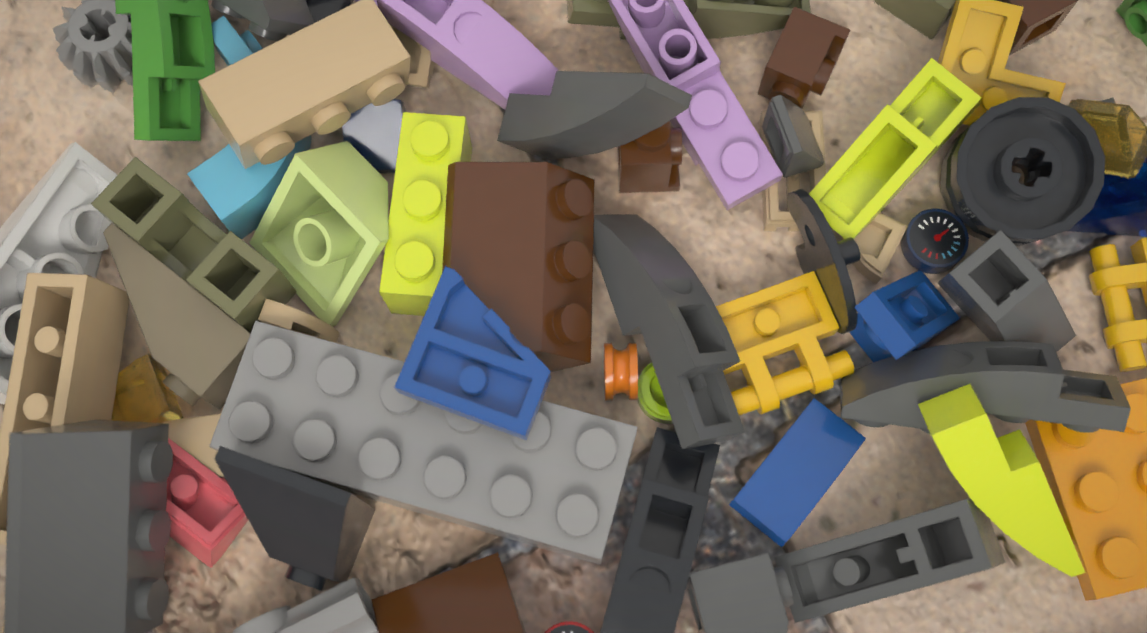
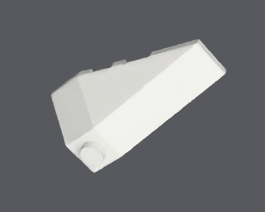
(53, 234)

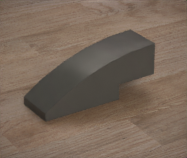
(589, 113)

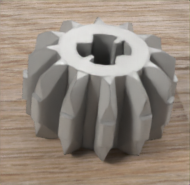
(96, 44)

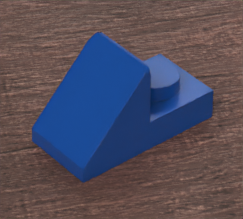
(901, 317)

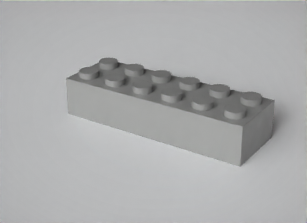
(344, 424)

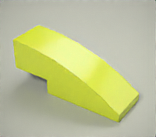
(893, 149)
(1000, 477)

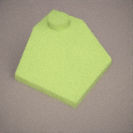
(326, 226)

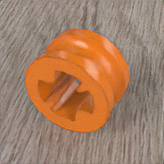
(620, 371)

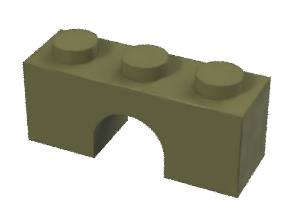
(191, 245)

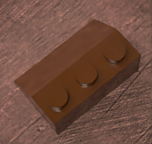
(526, 251)

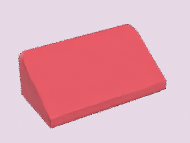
(201, 508)

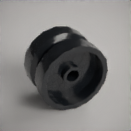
(1059, 165)

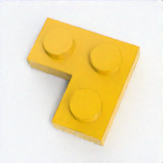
(978, 51)

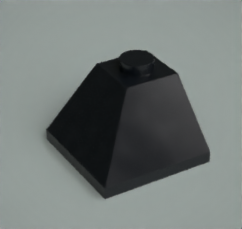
(298, 518)

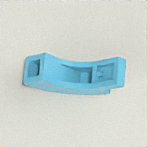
(233, 192)

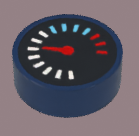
(935, 241)

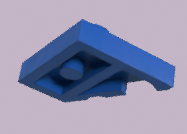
(473, 363)

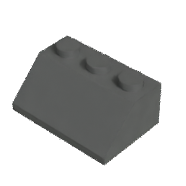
(87, 528)

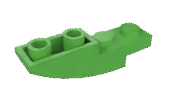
(168, 59)

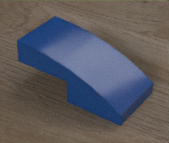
(797, 472)

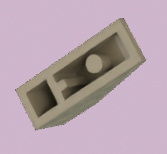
(179, 324)

